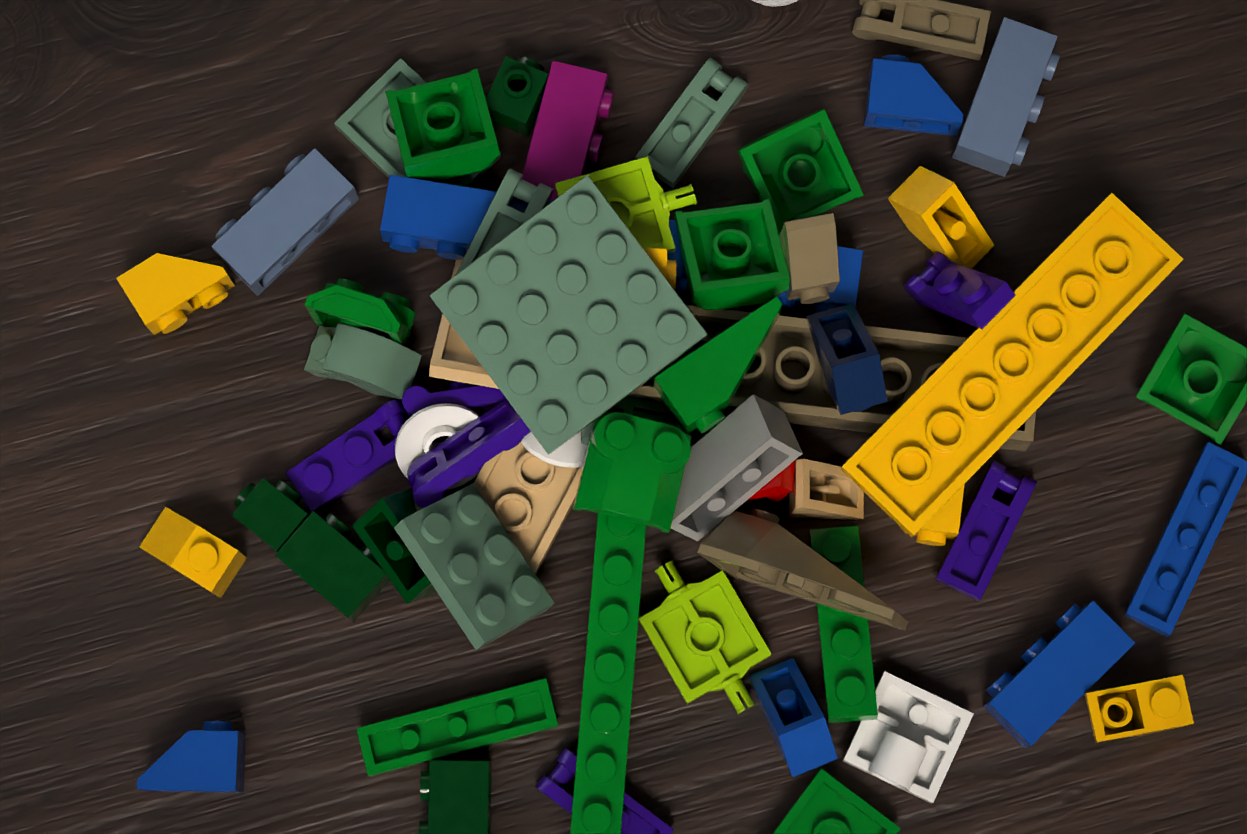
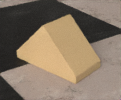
(824, 493)

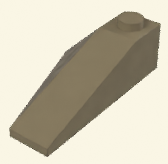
(768, 555)

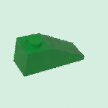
(708, 378)

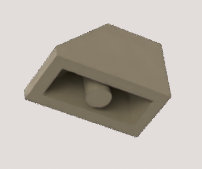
(811, 258)

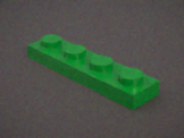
(845, 636)
(457, 727)

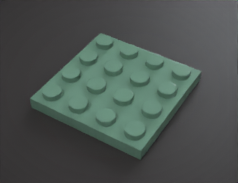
(568, 315)

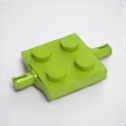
(638, 200)
(704, 637)

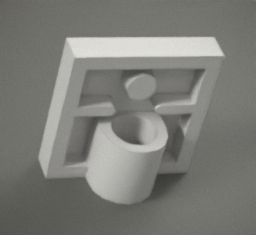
(910, 739)

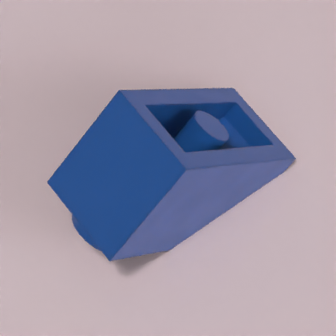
(908, 99)
(793, 717)
(200, 762)

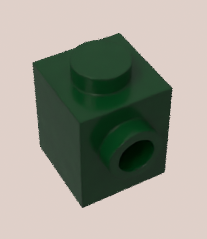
(517, 94)
(270, 511)

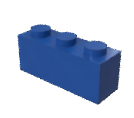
(1057, 672)

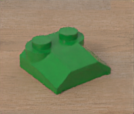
(443, 128)
(800, 169)
(732, 256)
(351, 306)
(1199, 378)
(633, 469)

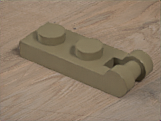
(926, 25)

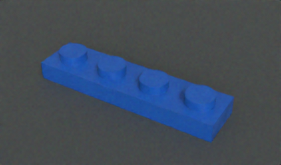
(1187, 539)

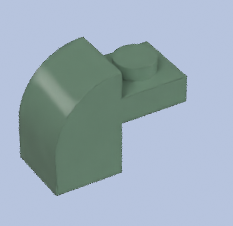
(363, 360)

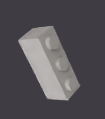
(733, 465)

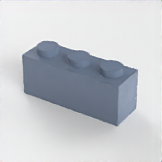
(1007, 98)
(284, 220)

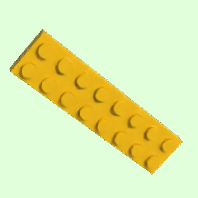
(1011, 365)

